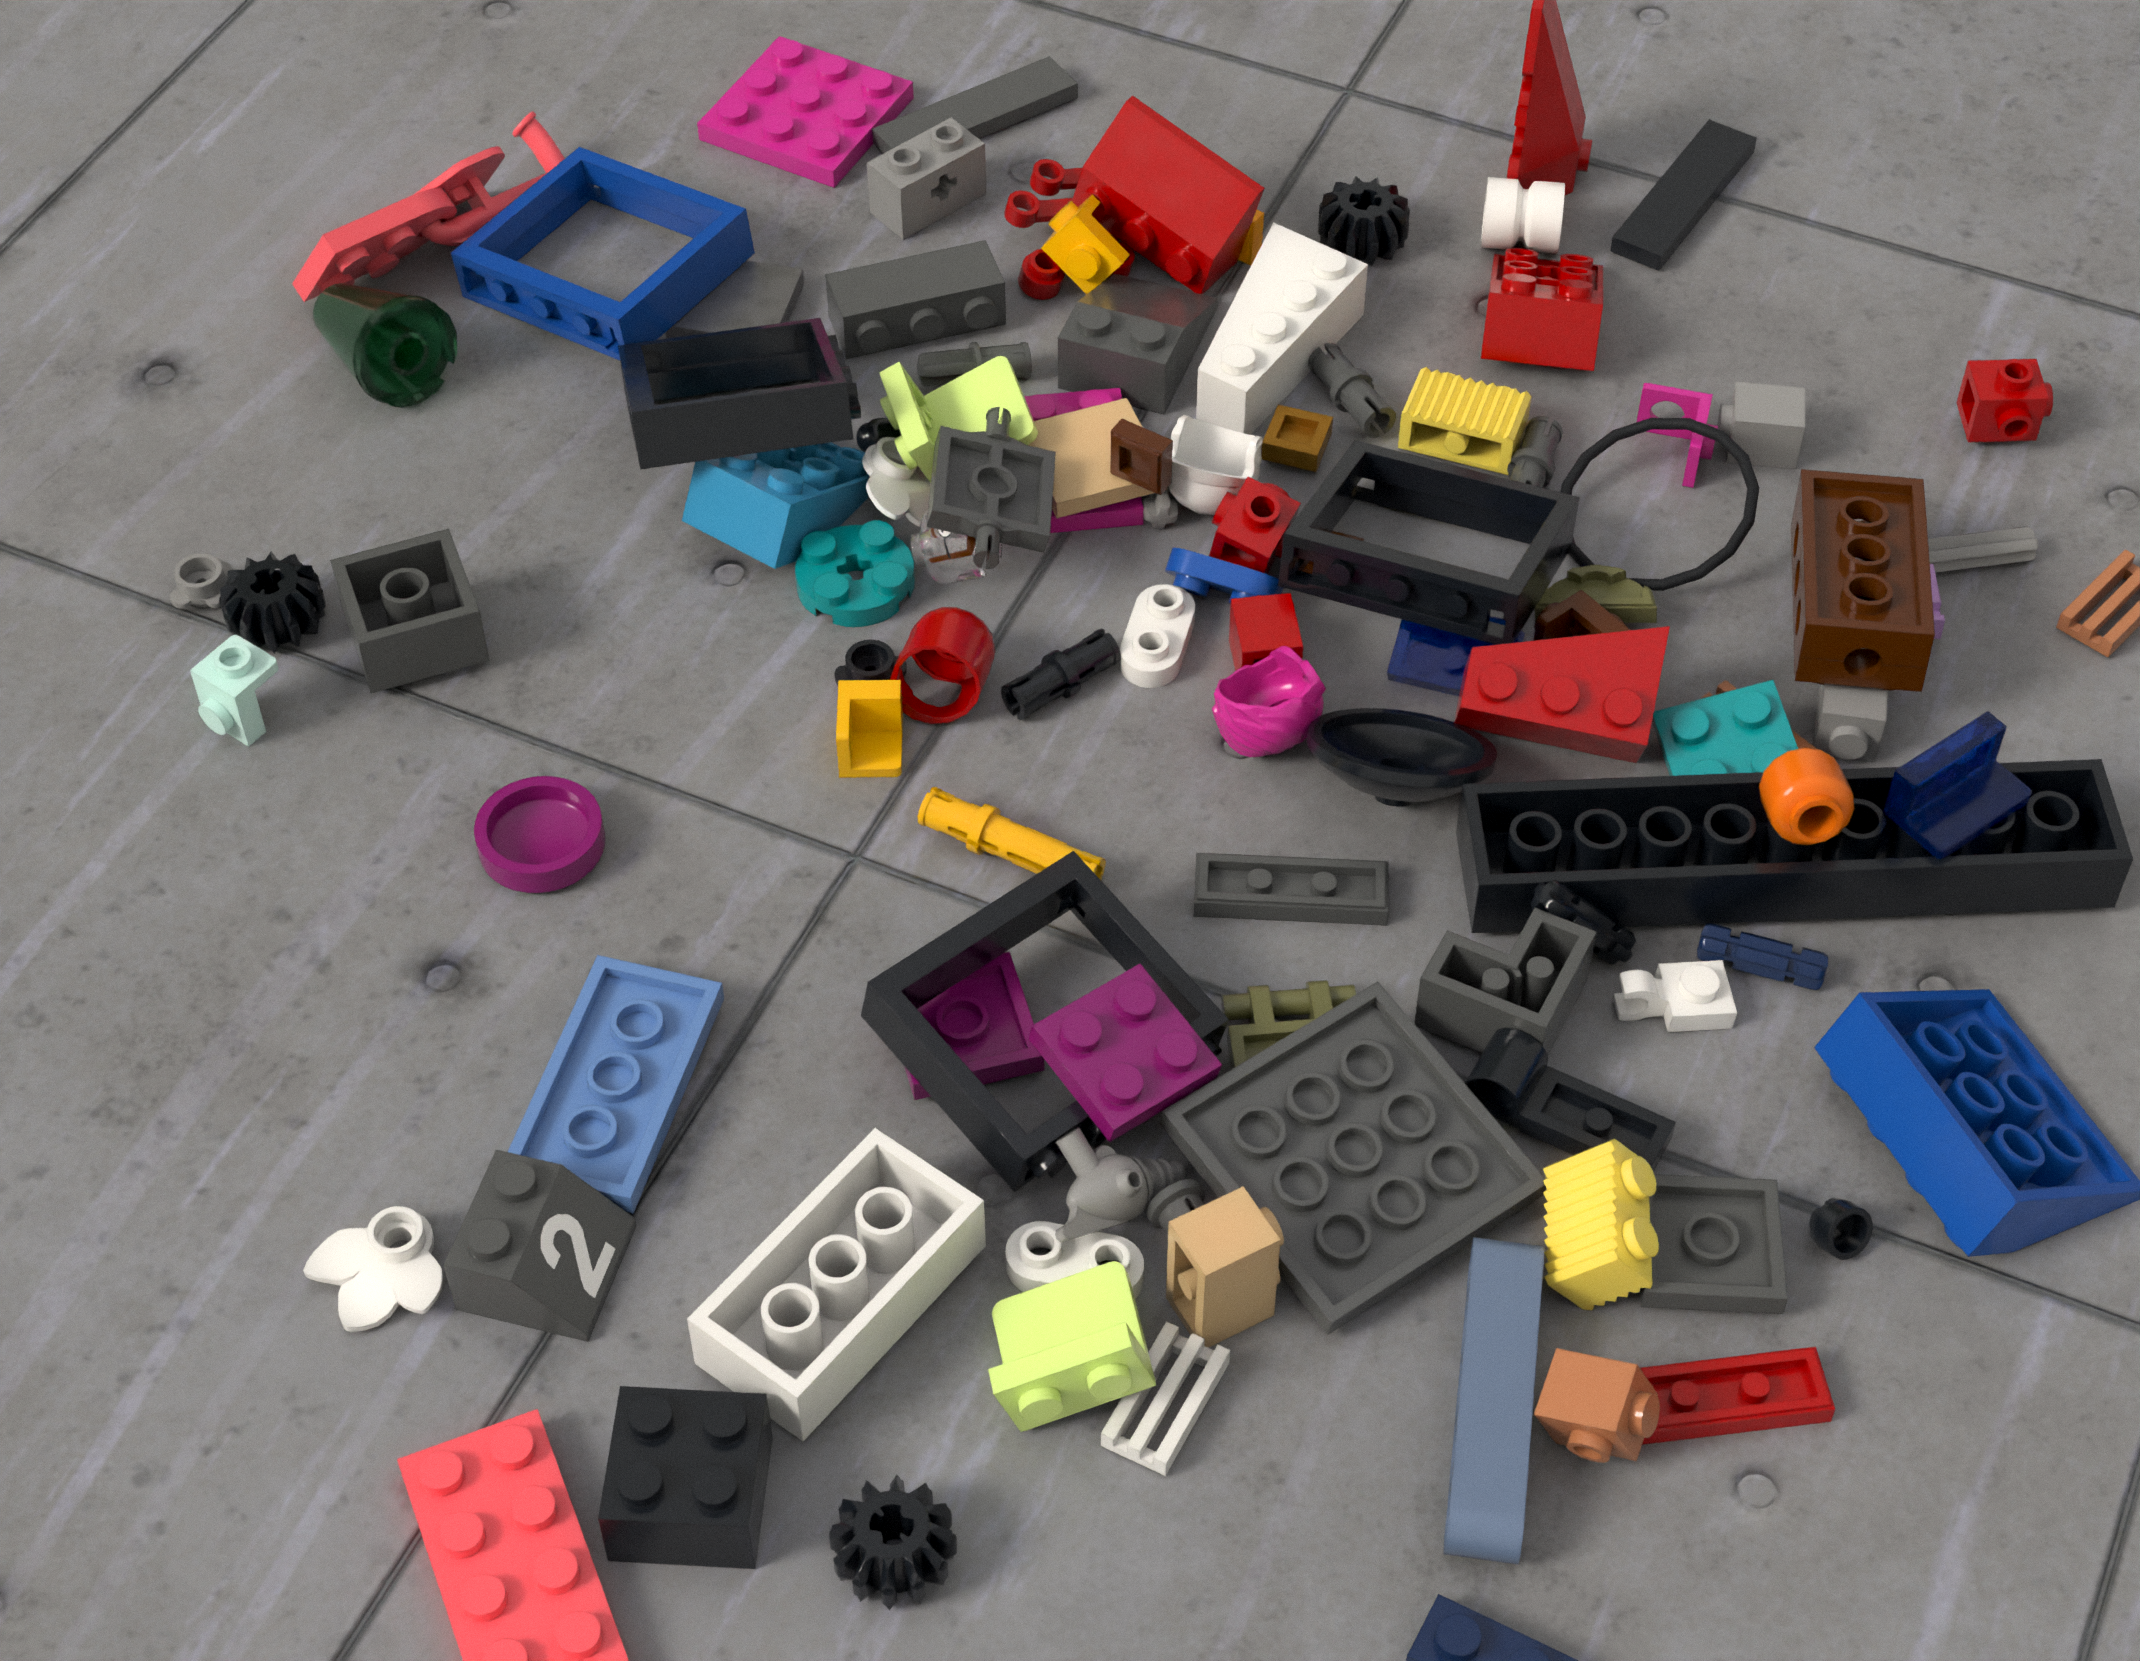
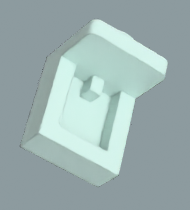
(228, 685)

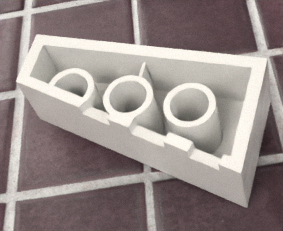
(1283, 311)

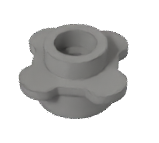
(199, 581)

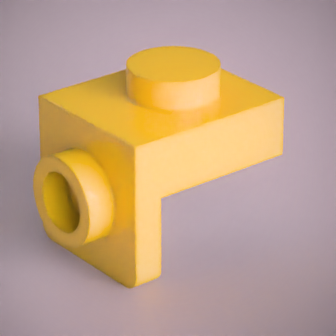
(1083, 245)

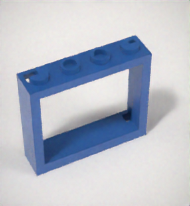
(494, 278)

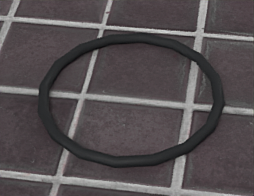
(1675, 424)

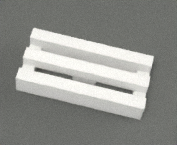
(1188, 1352)

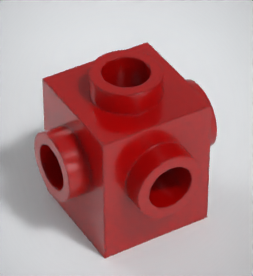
(2003, 400)
(1253, 525)

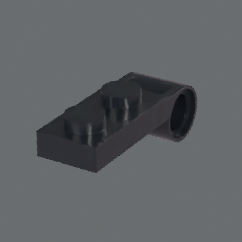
(1559, 1108)

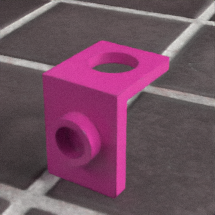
(1695, 406)

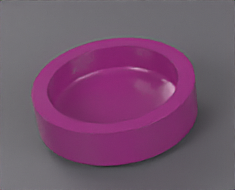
(539, 834)

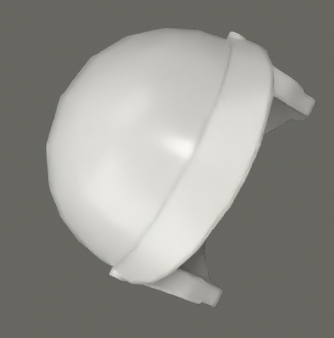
(1210, 463)

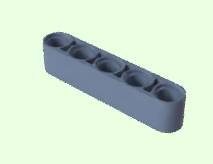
(1494, 1402)

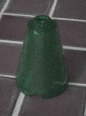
(388, 340)

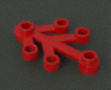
(1039, 273)

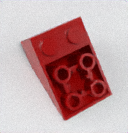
(1543, 310)

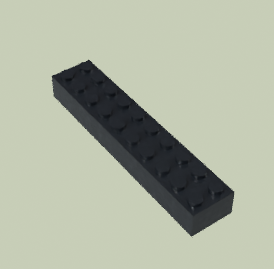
(1709, 854)

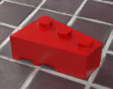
(1568, 691)

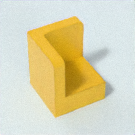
(869, 728)

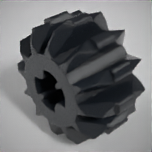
(1364, 220)
(273, 601)
(900, 1567)

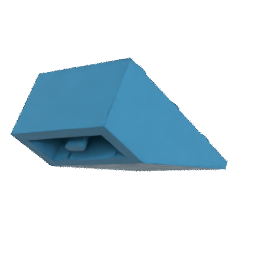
(775, 498)

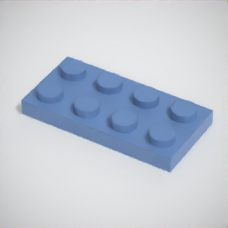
(619, 1075)

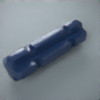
(1763, 956)

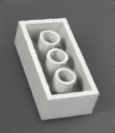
(838, 1282)

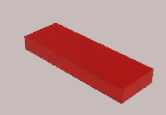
(1739, 1394)

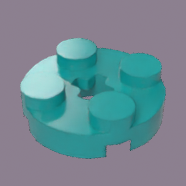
(865, 548)

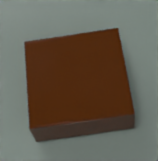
(1141, 456)

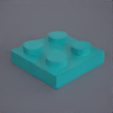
(1725, 732)

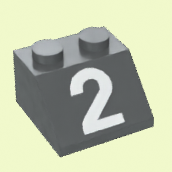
(537, 1248)

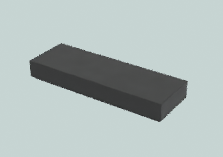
(1291, 889)

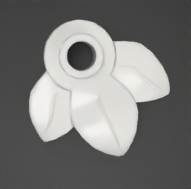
(893, 485)
(376, 1276)

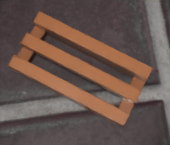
(2086, 633)

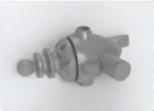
(1109, 1185)

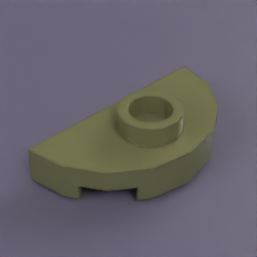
(1609, 589)

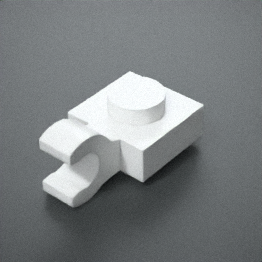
(1684, 993)

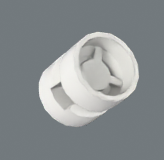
(1522, 215)

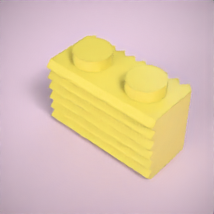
(1464, 420)
(1599, 1225)

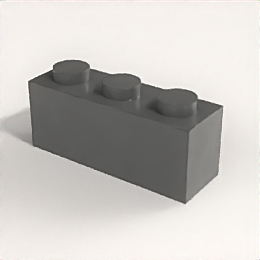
(916, 299)

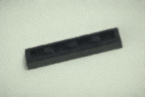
(1683, 195)

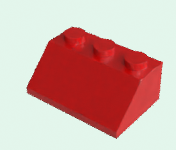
(1169, 196)

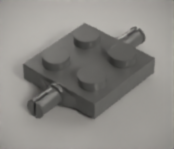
(991, 488)

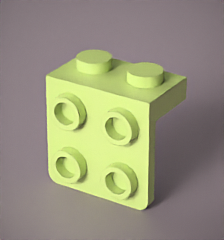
(955, 405)
(1069, 1347)

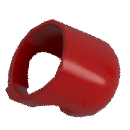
(949, 648)

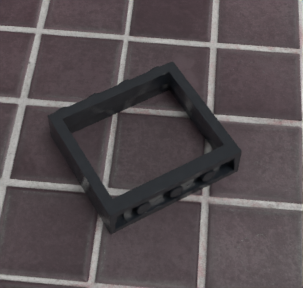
(744, 420)
(1414, 585)
(899, 991)

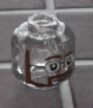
(946, 554)

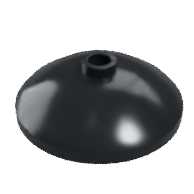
(1400, 753)

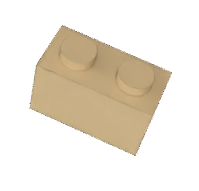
(1223, 1266)

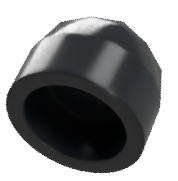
(1849, 1219)

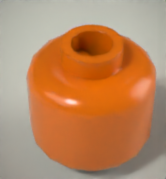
(1806, 796)

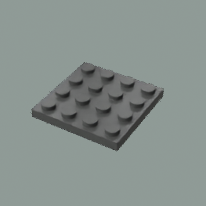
(1357, 1152)

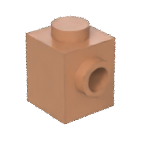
(1597, 1406)

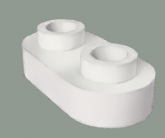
(1163, 625)
(1067, 1257)

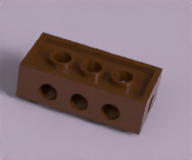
(1892, 578)

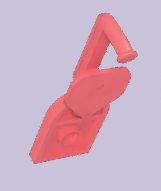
(385, 236)

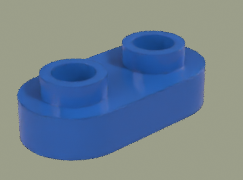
(1200, 572)

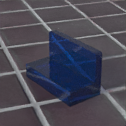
(1956, 788)

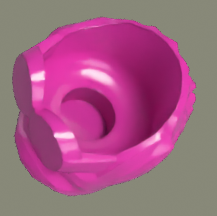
(1268, 704)

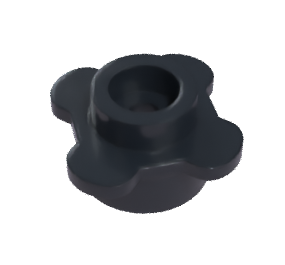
(868, 661)

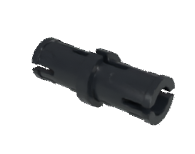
(1060, 674)

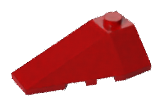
(1549, 107)

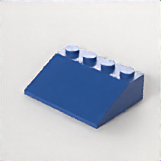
(1975, 1117)

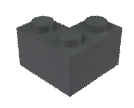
(1478, 990)

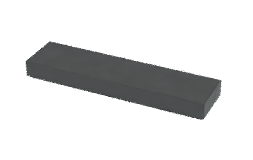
(988, 105)

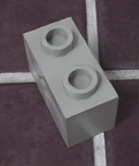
(926, 178)

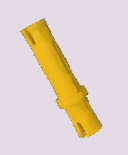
(990, 832)

